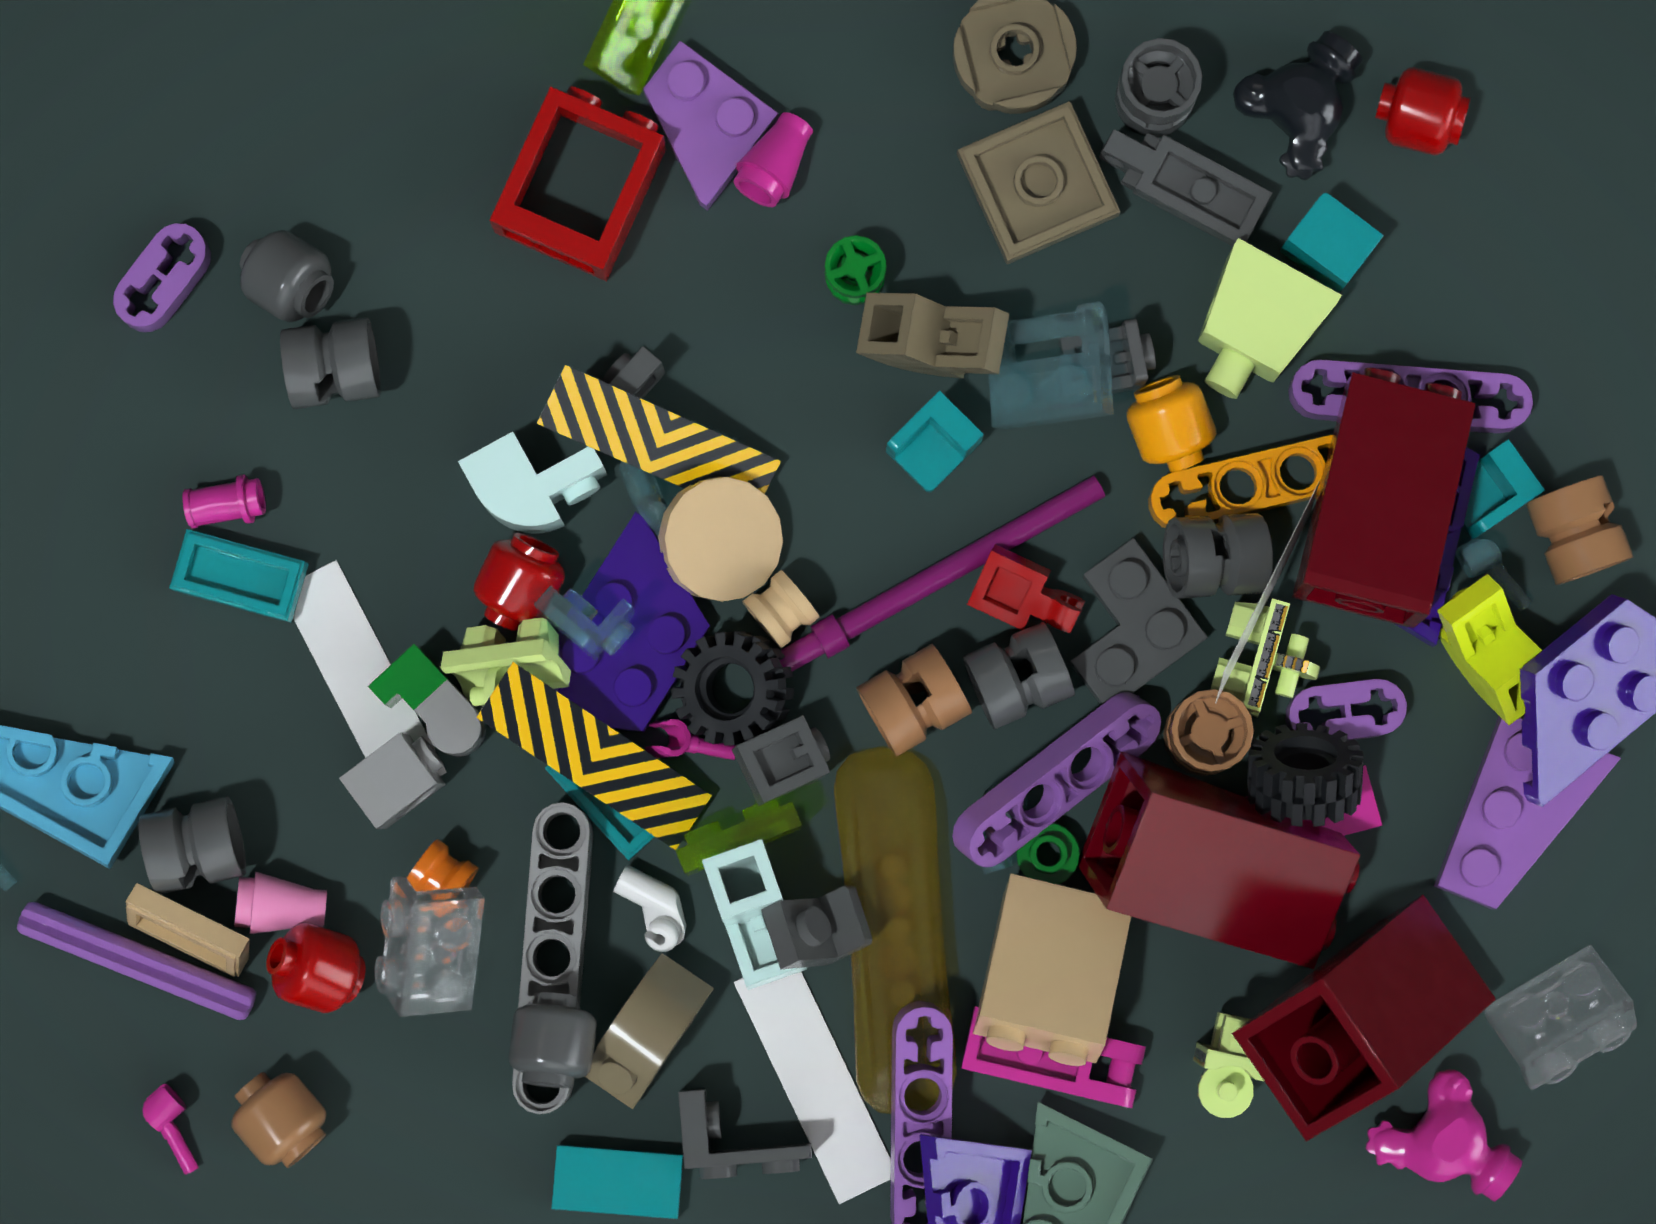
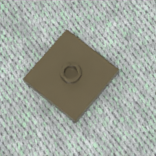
(1038, 182)

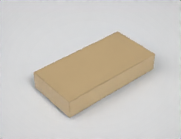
(187, 930)

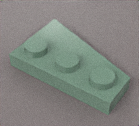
(1079, 1173)

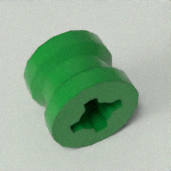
(852, 258)

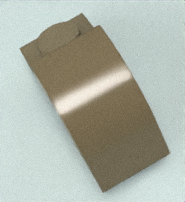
(931, 337)
(647, 1030)

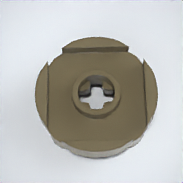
(995, 81)

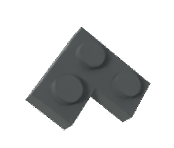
(1150, 631)

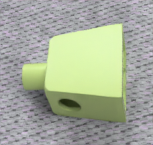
(1260, 317)

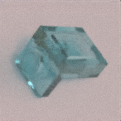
(574, 618)

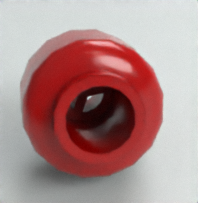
(1423, 111)
(515, 578)
(316, 968)

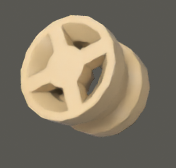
(781, 609)

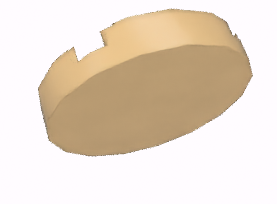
(720, 539)

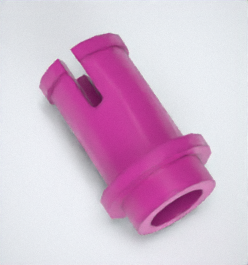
(224, 502)

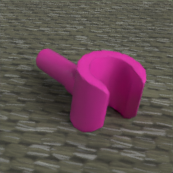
(682, 741)
(159, 1112)

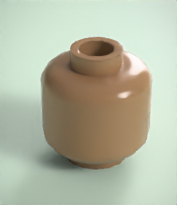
(278, 1119)

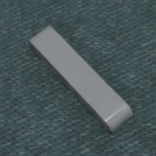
(545, 925)

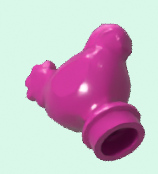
(1447, 1141)

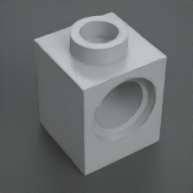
(394, 779)

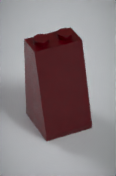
(1385, 499)
(1215, 865)
(1365, 1019)

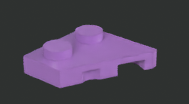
(706, 119)

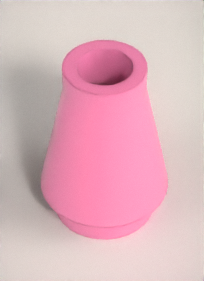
(277, 904)

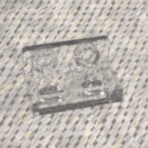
(429, 948)
(1563, 1017)

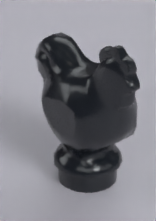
(1303, 100)

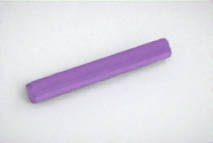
(136, 960)

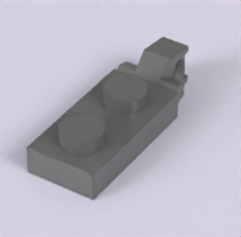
(1187, 185)

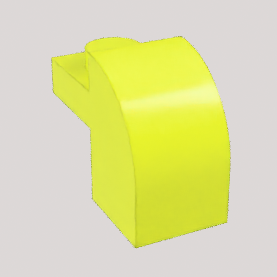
(1487, 645)

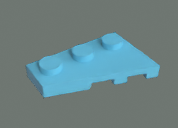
(78, 789)

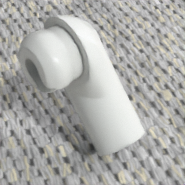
(660, 908)

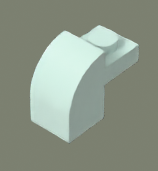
(518, 495)
(742, 887)

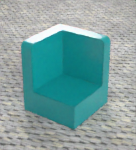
(1331, 242)
(934, 442)
(1499, 488)

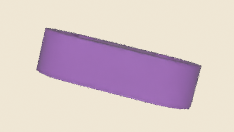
(150, 268)
(1344, 696)

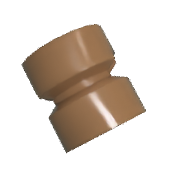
(1579, 530)
(894, 711)
(1206, 734)

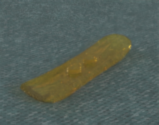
(892, 861)

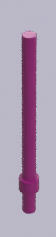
(832, 635)

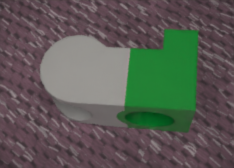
(435, 699)

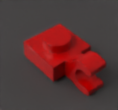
(1014, 590)

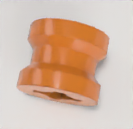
(440, 870)

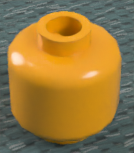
(1171, 423)

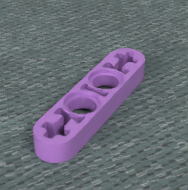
(1487, 385)
(1060, 786)
(910, 1123)

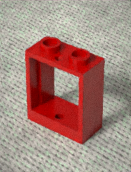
(553, 238)

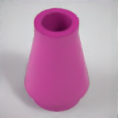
(772, 163)

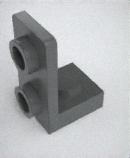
(702, 1123)

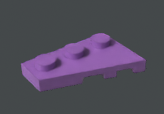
(1500, 829)

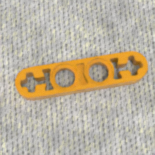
(1264, 471)

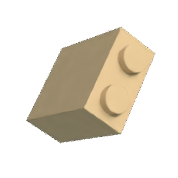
(1052, 972)

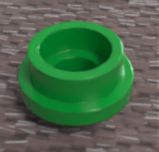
(1067, 862)

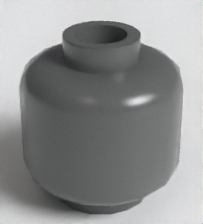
(286, 276)
(552, 1041)

